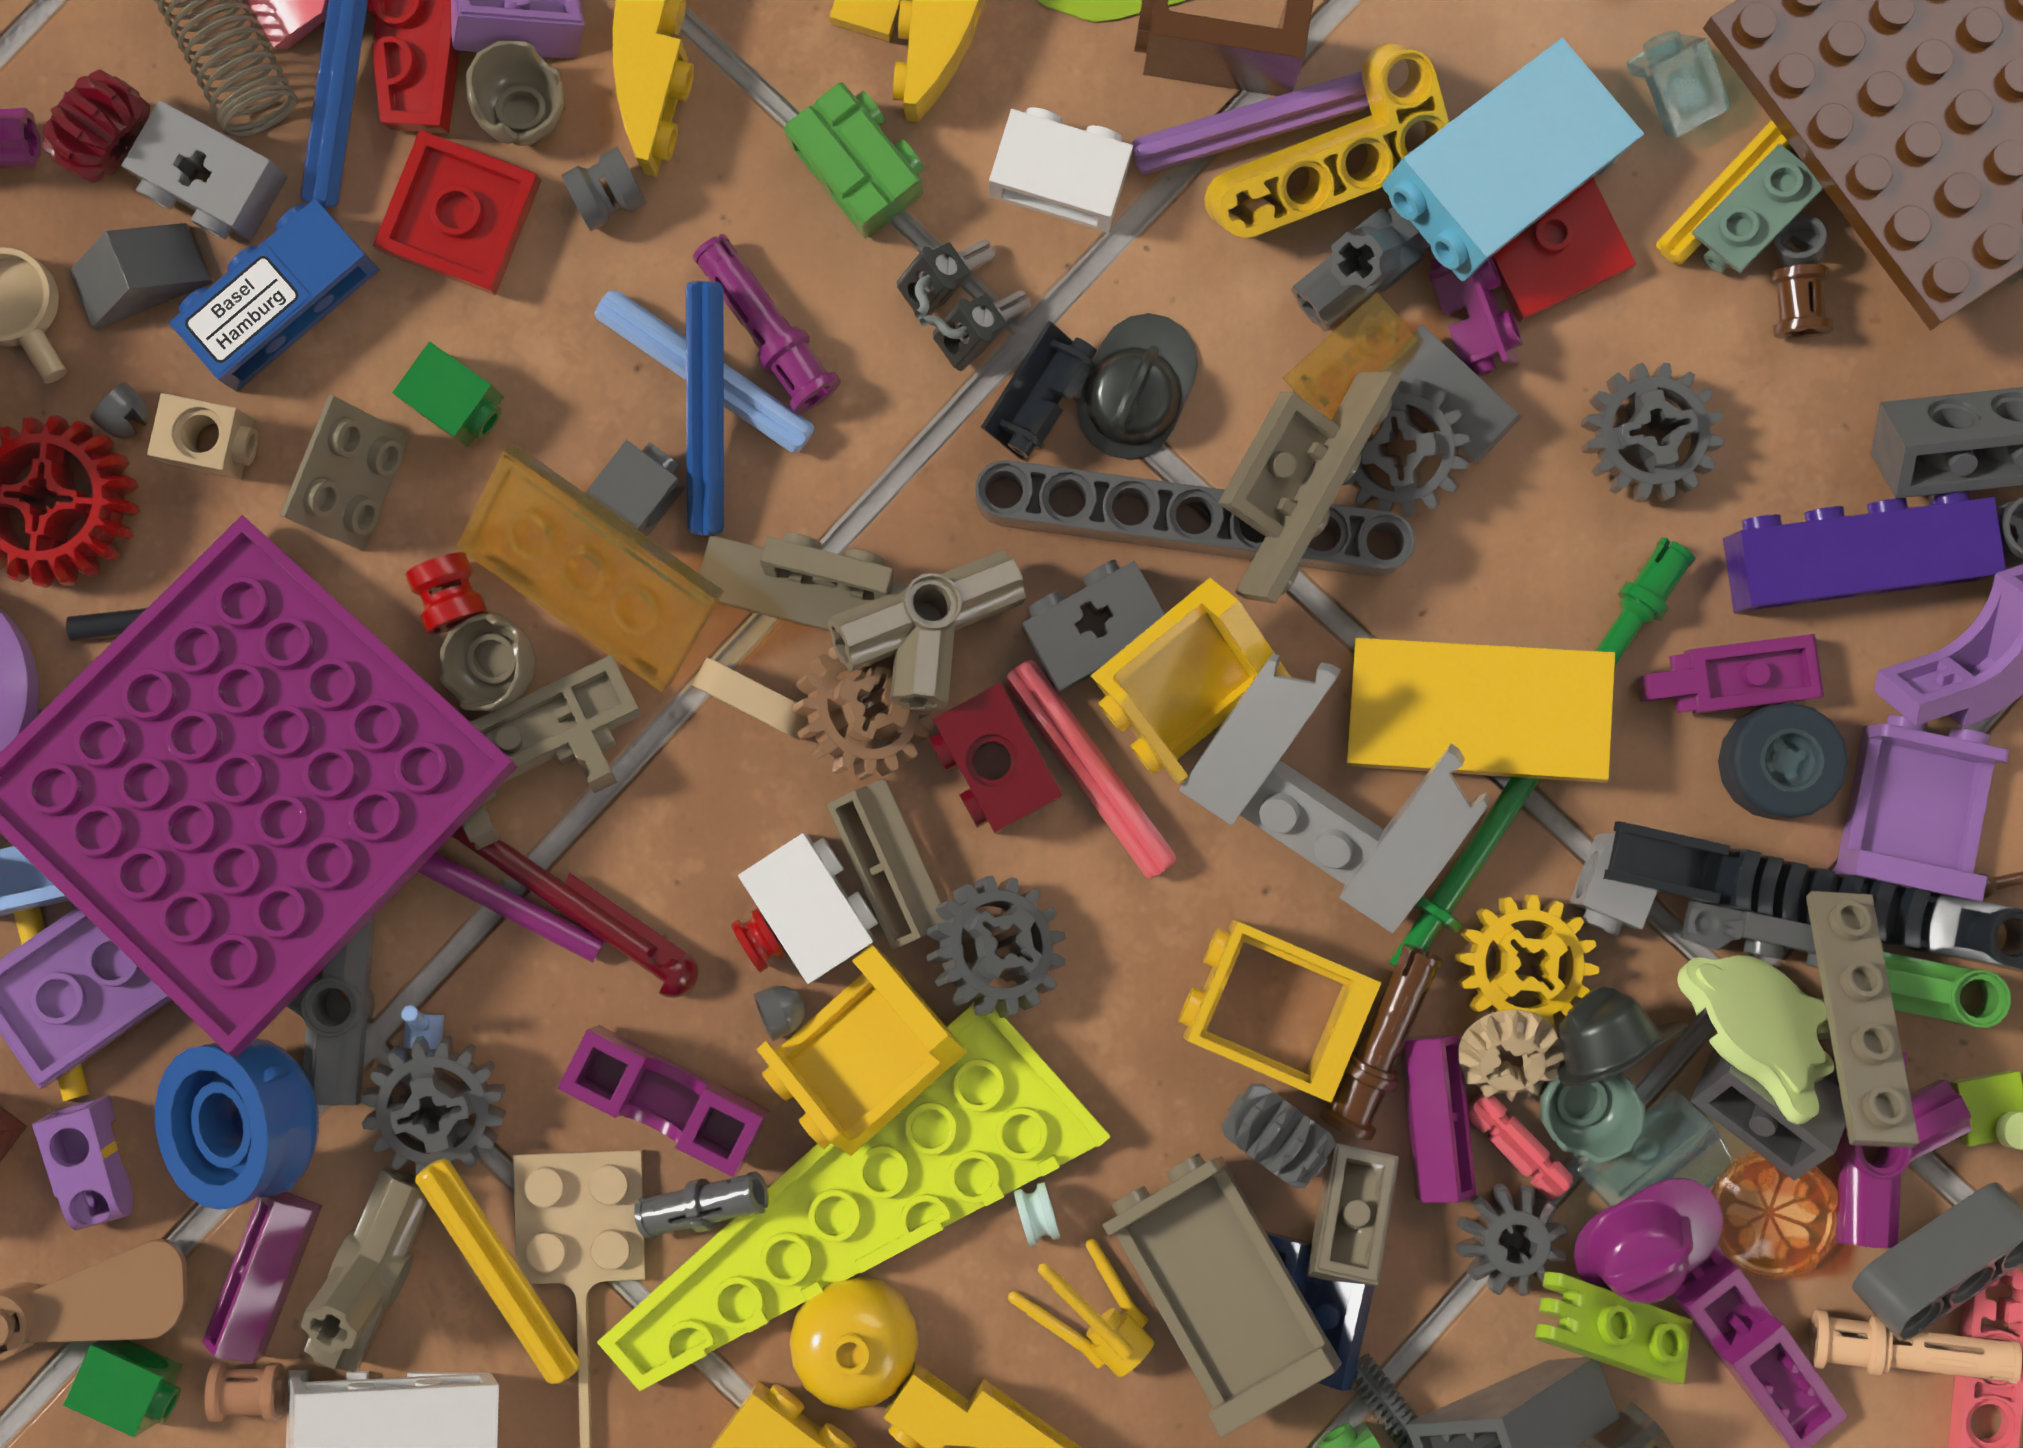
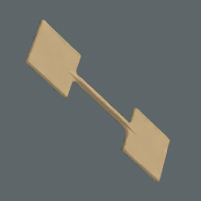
(579, 1231)

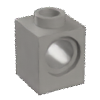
(1607, 902)

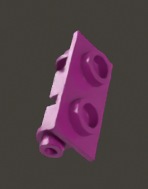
(1488, 330)

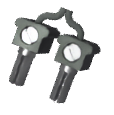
(969, 325)

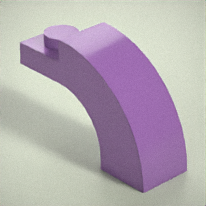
(1973, 673)

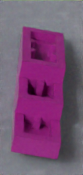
(1758, 1352)

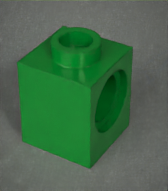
(450, 395)
(125, 1386)

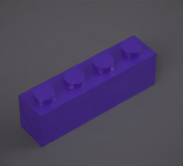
(1863, 553)

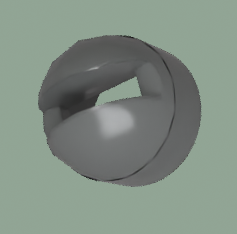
(1808, 236)
(118, 409)
(780, 1010)

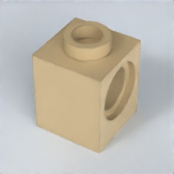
(178, 427)

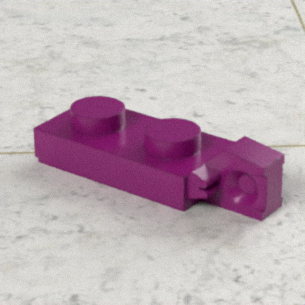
(1738, 675)

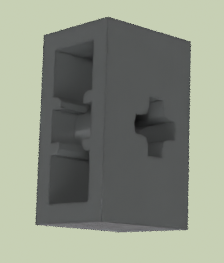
(1054, 623)

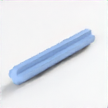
(669, 349)

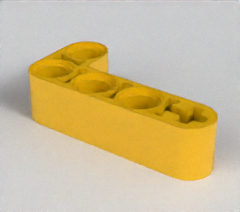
(1326, 154)

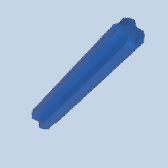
(333, 101)
(705, 407)

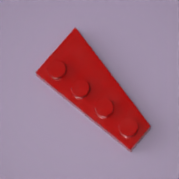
(414, 63)

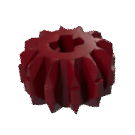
(95, 126)

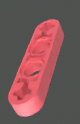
(1974, 1392)

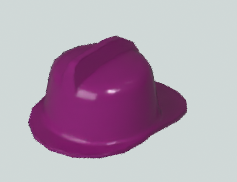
(1650, 1240)

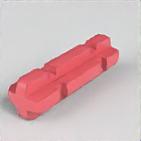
(1519, 1146)

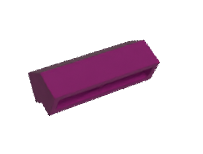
(1437, 1119)
(261, 1277)

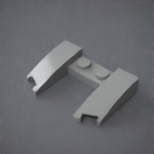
(1379, 867)

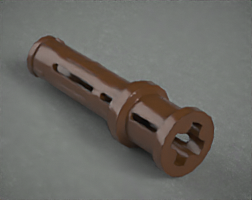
(1372, 1069)

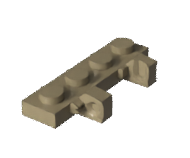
(560, 721)

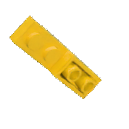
(937, 44)
(650, 75)

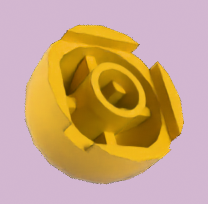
(854, 1343)

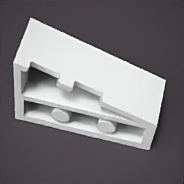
(393, 1412)

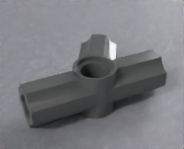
(1362, 262)
(335, 1049)

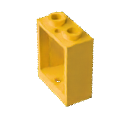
(1338, 1035)

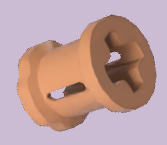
(244, 1392)

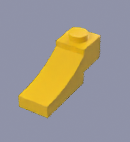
(935, 1415)

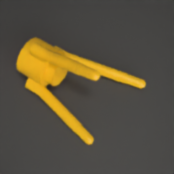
(1115, 1337)

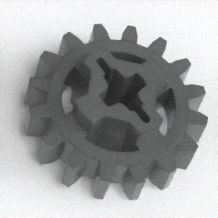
(1649, 407)
(1406, 478)
(1022, 944)
(429, 1079)

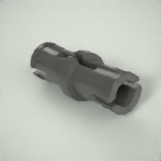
(701, 1205)

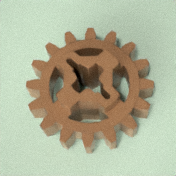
(839, 722)

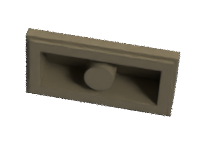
(1353, 1216)

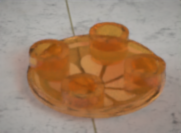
(1773, 1222)

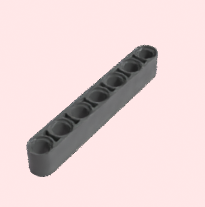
(1160, 527)

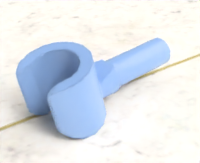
(422, 1024)

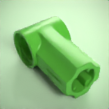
(1935, 988)

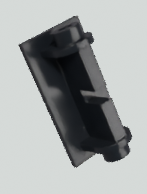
(1032, 396)

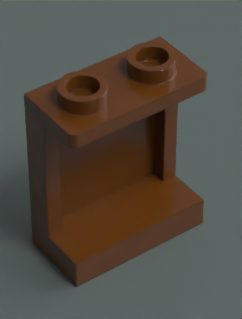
(1224, 50)

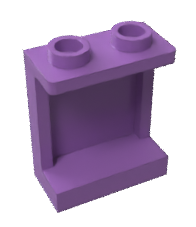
(1919, 808)

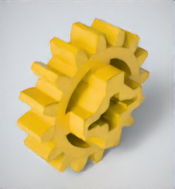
(1548, 946)

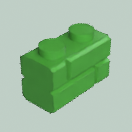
(855, 158)

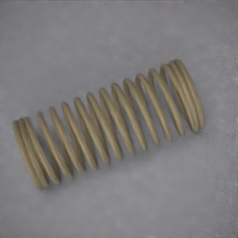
(235, 102)

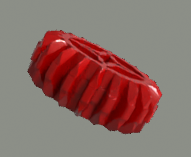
(49, 452)

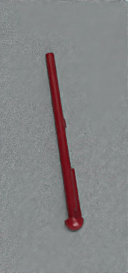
(598, 916)

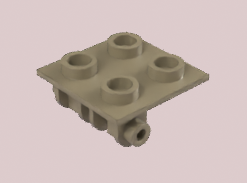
(345, 474)

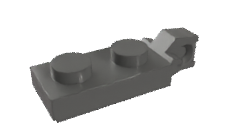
(1763, 935)

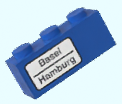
(273, 294)

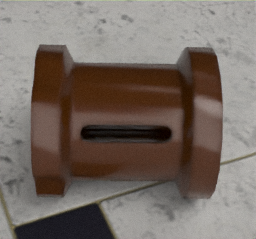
(1801, 301)

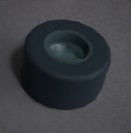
(1806, 753)

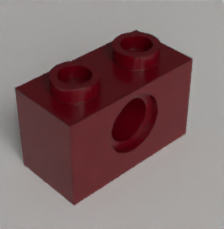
(993, 720)

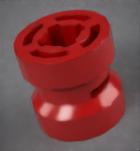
(445, 591)

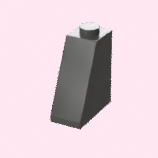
(1540, 1407)

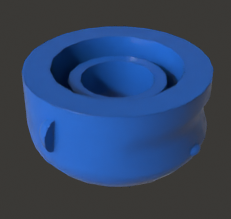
(236, 1123)

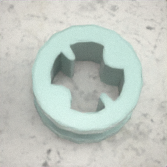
(1037, 1214)

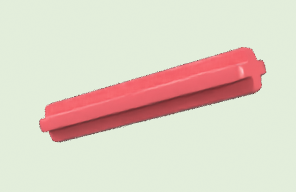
(1090, 769)

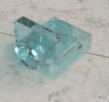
(1681, 80)

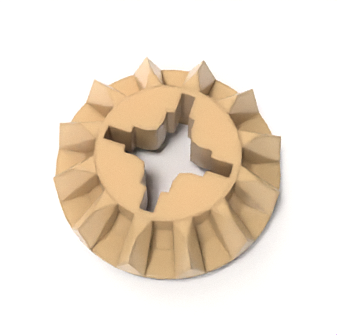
(1523, 1035)

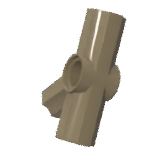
(923, 646)
(366, 1273)

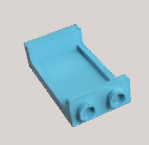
(1510, 159)

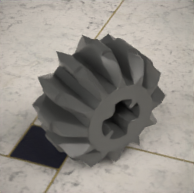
(1278, 1135)
(1529, 1221)

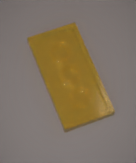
(588, 567)

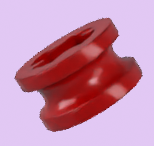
(758, 940)

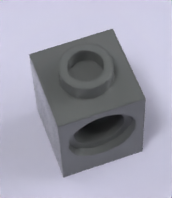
(638, 485)

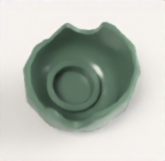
(1594, 1118)

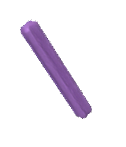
(1250, 124)

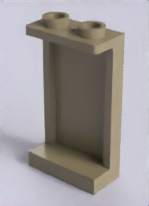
(1223, 1291)

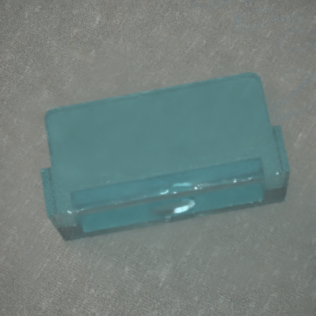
(1673, 1145)

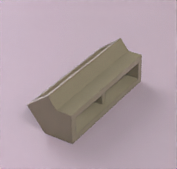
(887, 862)

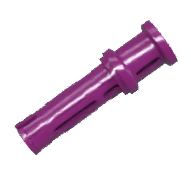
(780, 346)

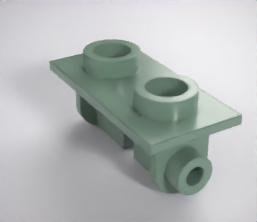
(1757, 211)

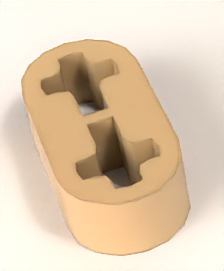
(749, 697)

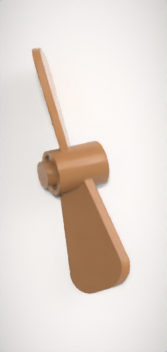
(117, 1299)

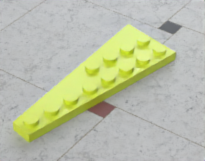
(832, 1215)

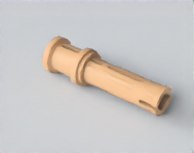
(1878, 1350)

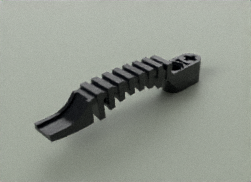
(1779, 889)

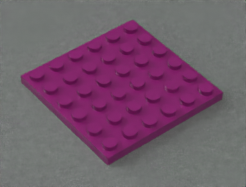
(241, 784)

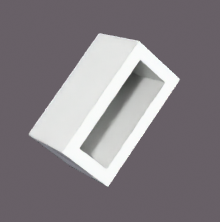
(1060, 168)
(809, 906)

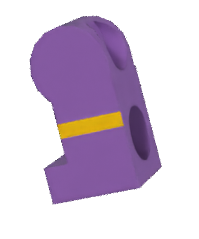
(85, 1163)

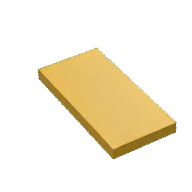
(1500, 705)

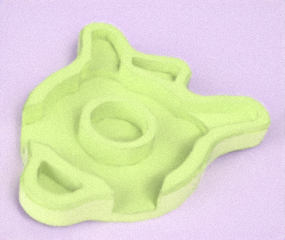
(1763, 1027)

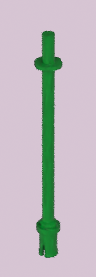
(1640, 604)

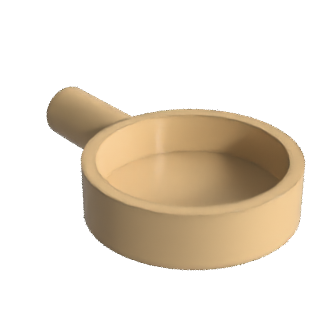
(28, 309)

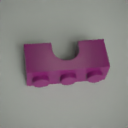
(665, 1096)

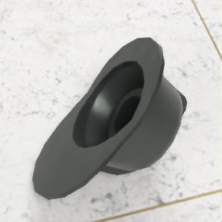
(1137, 386)
(1607, 1036)

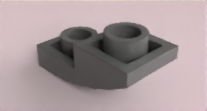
(1485, 411)

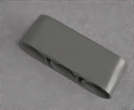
(1944, 1262)

